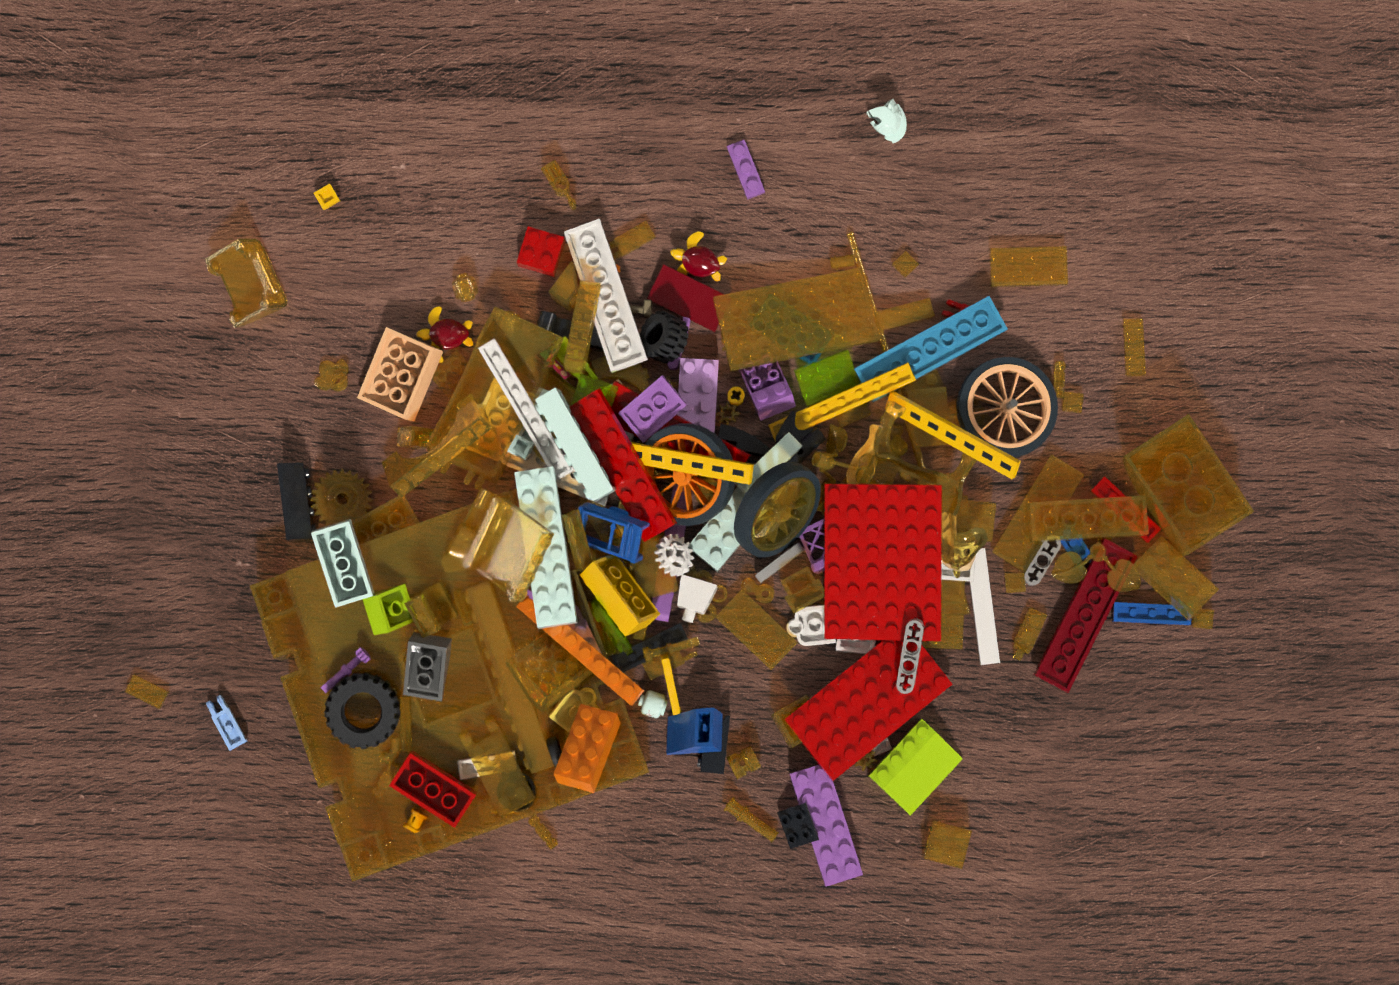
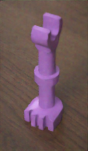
(362, 656)

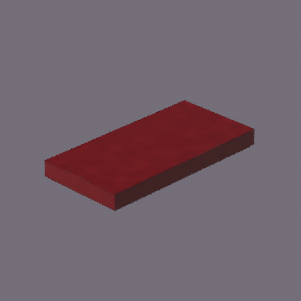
(685, 297)

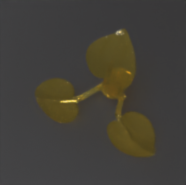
(836, 443)
(1121, 578)

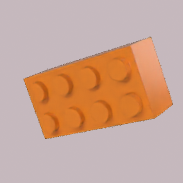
(587, 748)

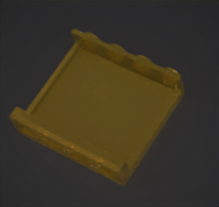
(508, 548)

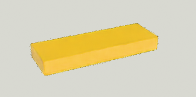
(670, 684)

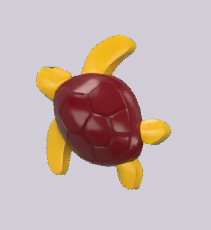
(698, 259)
(445, 332)

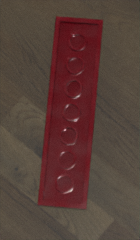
(1081, 621)

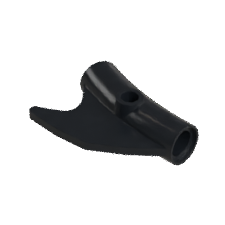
(809, 438)

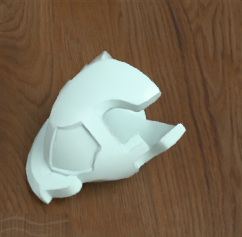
(890, 120)

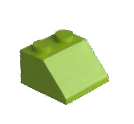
(387, 609)

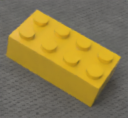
(619, 594)

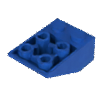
(695, 732)

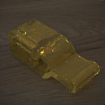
(560, 178)

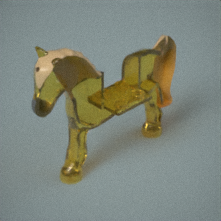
(957, 548)

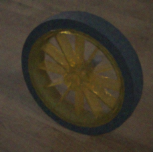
(779, 491)

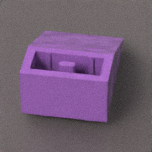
(768, 389)

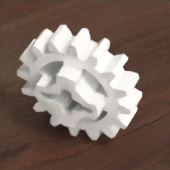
(674, 555)

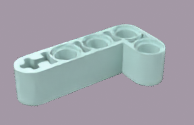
(780, 453)

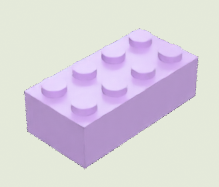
(699, 390)

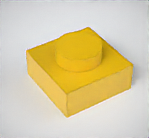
(326, 197)

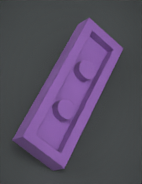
(745, 169)

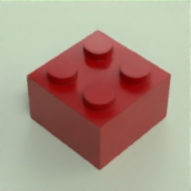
(541, 251)

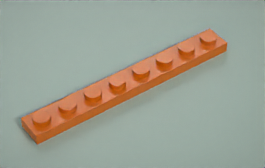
(588, 656)

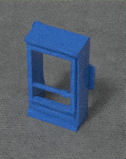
(631, 533)

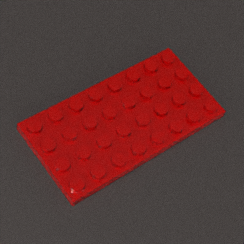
(864, 706)

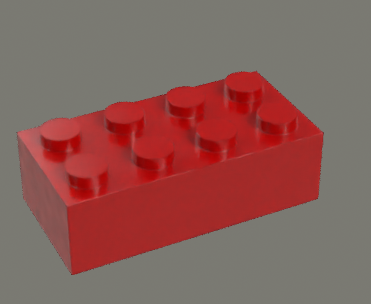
(433, 788)

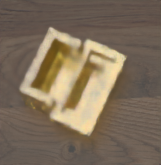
(802, 589)

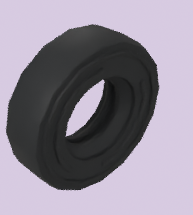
(554, 749)

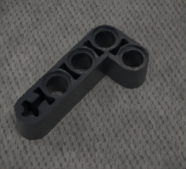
(562, 327)

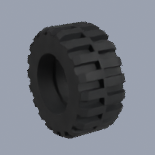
(344, 729)

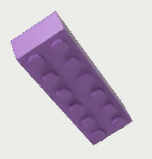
(835, 847)

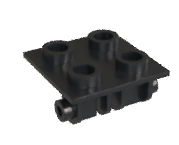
(798, 825)

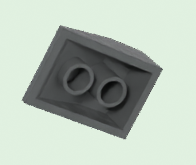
(427, 666)

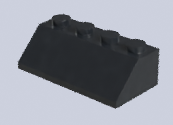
(296, 501)

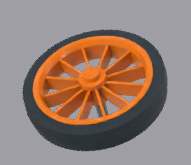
(715, 448)

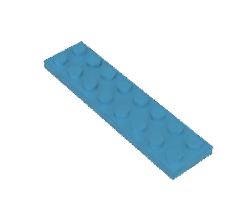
(939, 343)

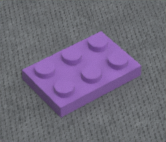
(653, 408)

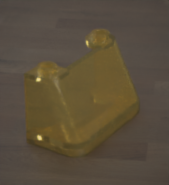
(248, 280)

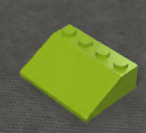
(915, 766)

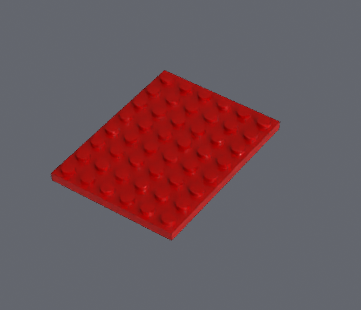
(883, 561)

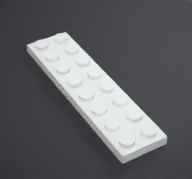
(613, 315)

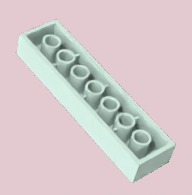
(552, 582)

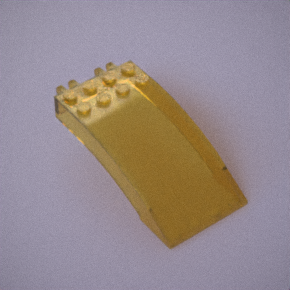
(532, 356)

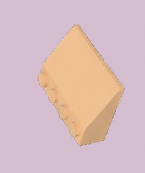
(400, 374)

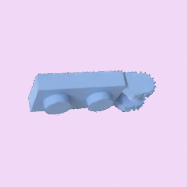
(227, 724)

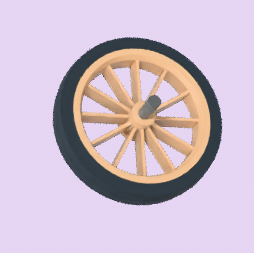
(1007, 406)

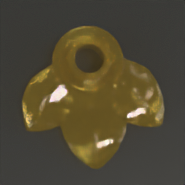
(330, 374)

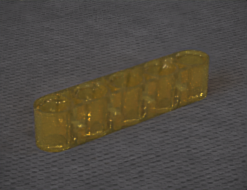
(582, 327)

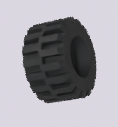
(664, 336)

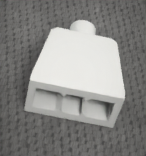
(694, 596)

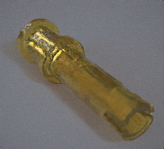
(742, 814)

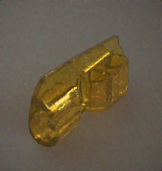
(466, 532)

